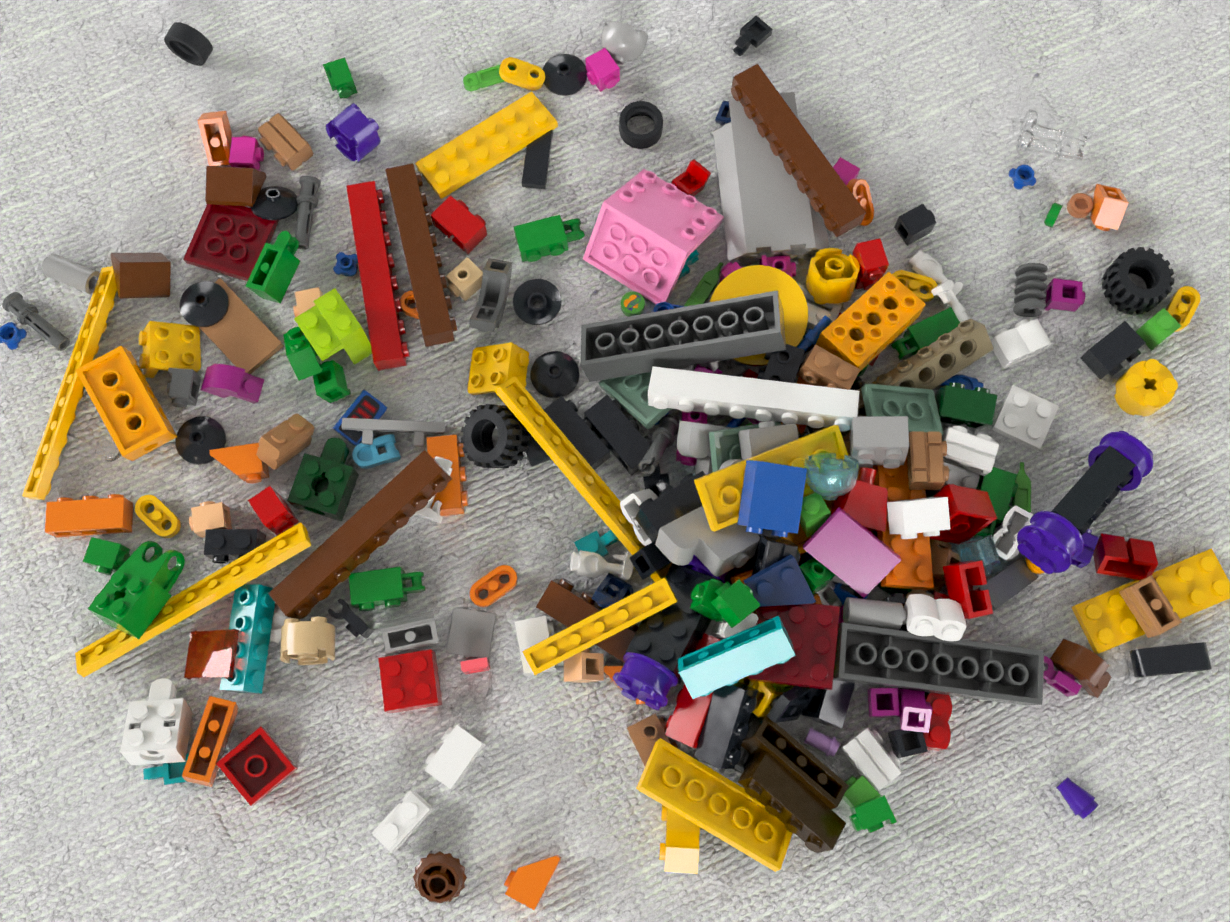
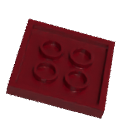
(229, 240)
(814, 640)

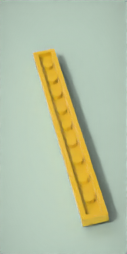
(71, 388)
(571, 464)
(197, 597)

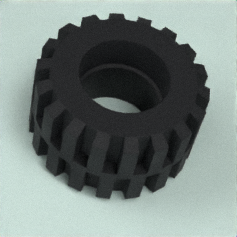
(1148, 267)
(478, 437)

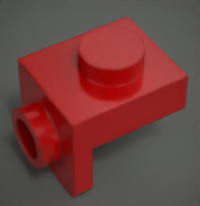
(693, 179)

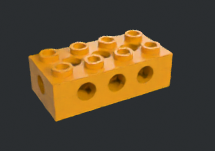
(872, 322)
(110, 401)

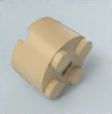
(307, 641)

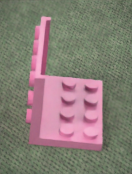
(648, 235)

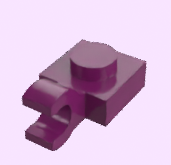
(1061, 681)

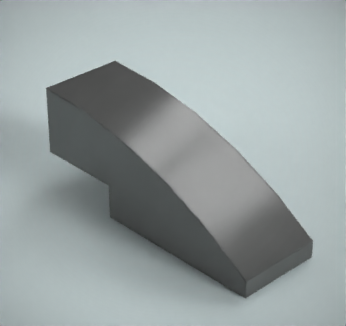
(1009, 582)

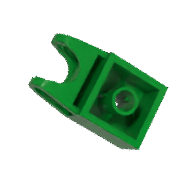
(138, 590)

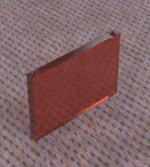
(211, 654)

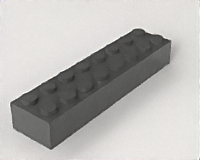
(683, 336)
(939, 666)

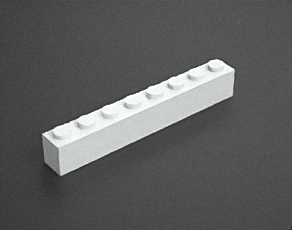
(752, 398)

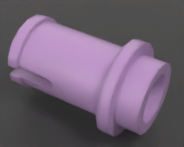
(822, 742)

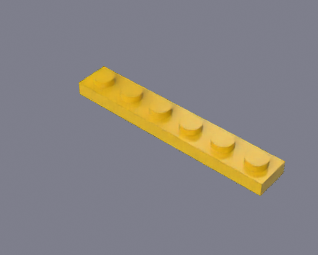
(600, 626)

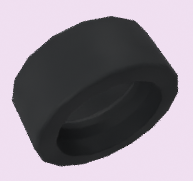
(188, 43)
(644, 109)

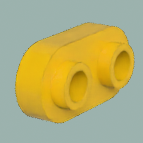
(521, 75)
(915, 282)
(1181, 311)
(159, 517)

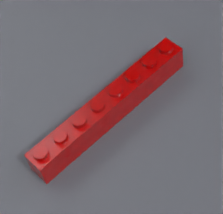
(376, 276)

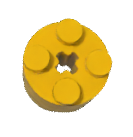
(832, 276)
(1145, 388)

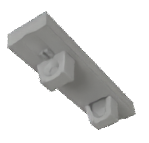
(419, 428)

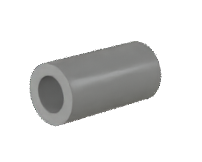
(70, 273)
(874, 613)

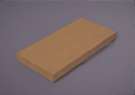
(242, 335)

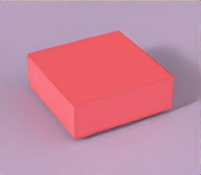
(475, 665)

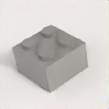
(879, 440)

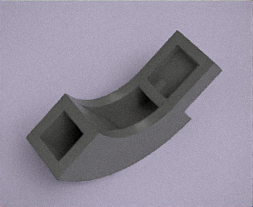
(492, 296)

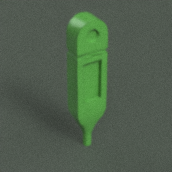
(483, 78)
(705, 287)
(1023, 495)

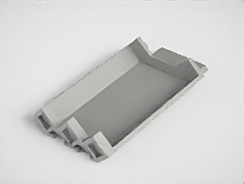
(759, 198)

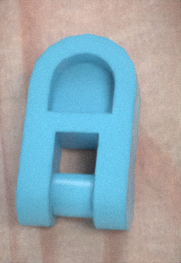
(368, 456)

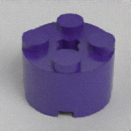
(354, 133)

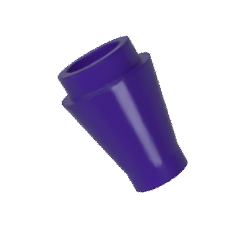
(1077, 798)

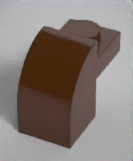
(1083, 665)

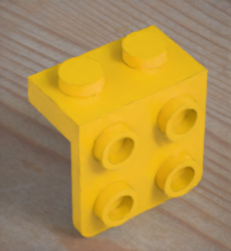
(169, 347)
(496, 365)

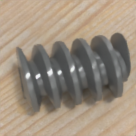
(1030, 289)

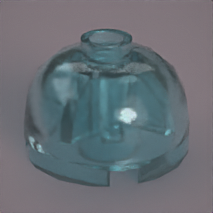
(830, 475)

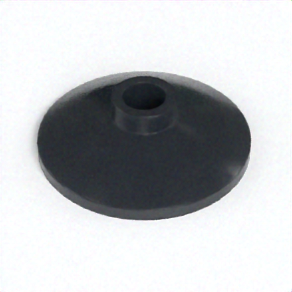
(565, 82)
(275, 203)
(537, 291)
(208, 312)
(554, 385)
(212, 438)

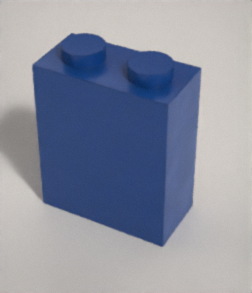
(771, 498)

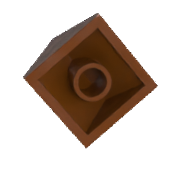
(233, 185)
(141, 275)

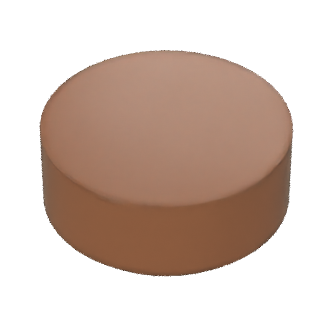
(1079, 205)

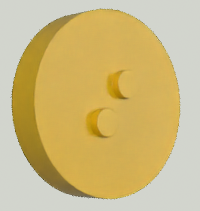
(763, 279)

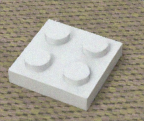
(1025, 418)

